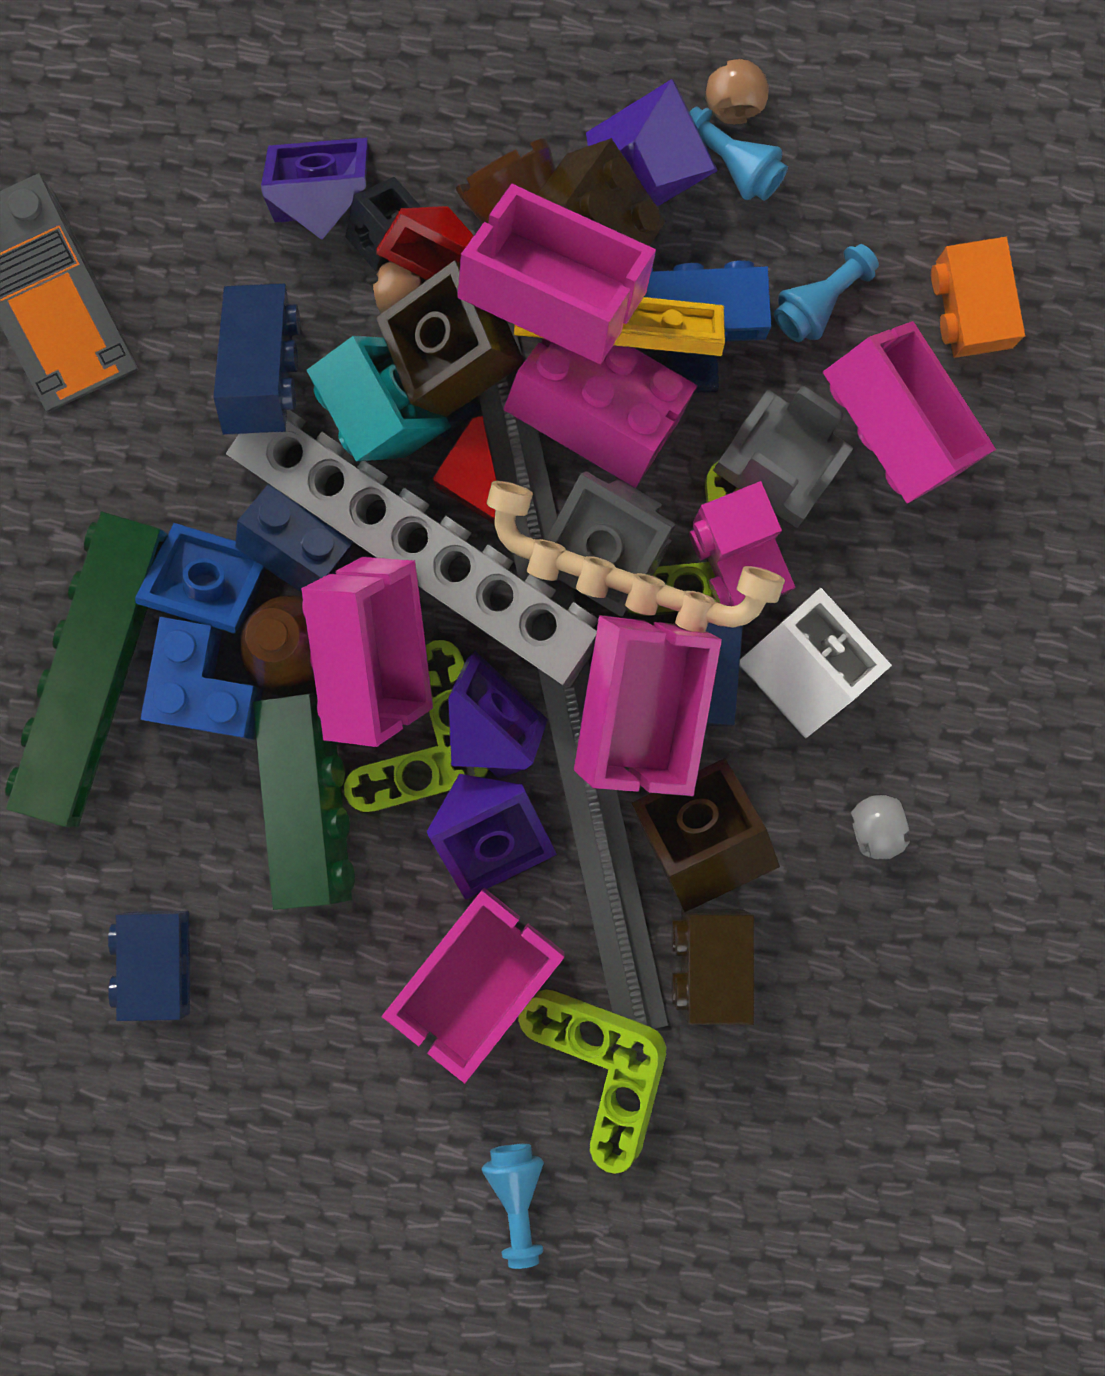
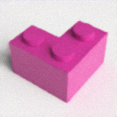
(737, 534)

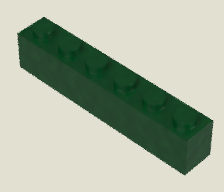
(86, 673)

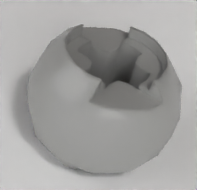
(880, 827)

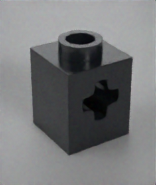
(372, 216)

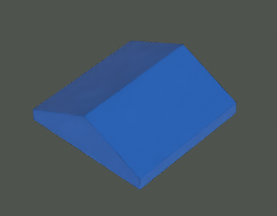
(202, 579)

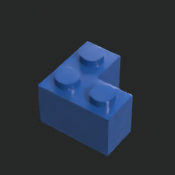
(183, 684)

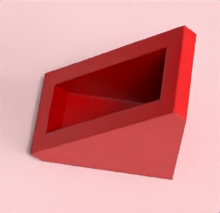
(425, 240)
(469, 471)

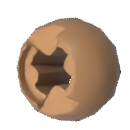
(737, 91)
(394, 284)

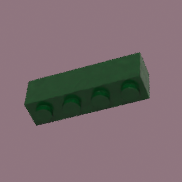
(302, 805)

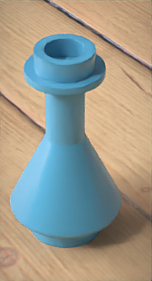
(753, 166)
(807, 308)
(514, 1177)

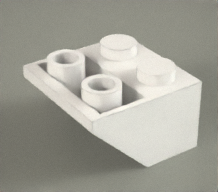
(814, 663)

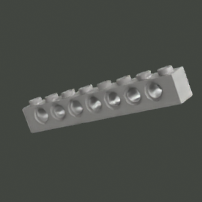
(559, 656)

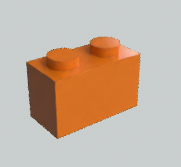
(978, 297)

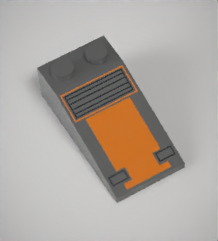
(53, 300)

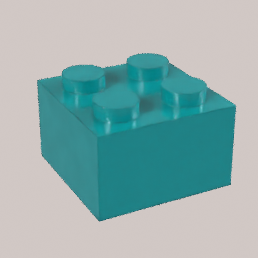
(370, 403)

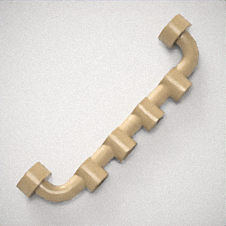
(643, 591)

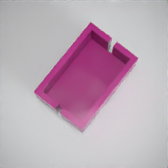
(555, 273)
(908, 411)
(604, 412)
(367, 650)
(646, 706)
(474, 985)

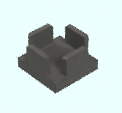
(788, 451)
(615, 526)

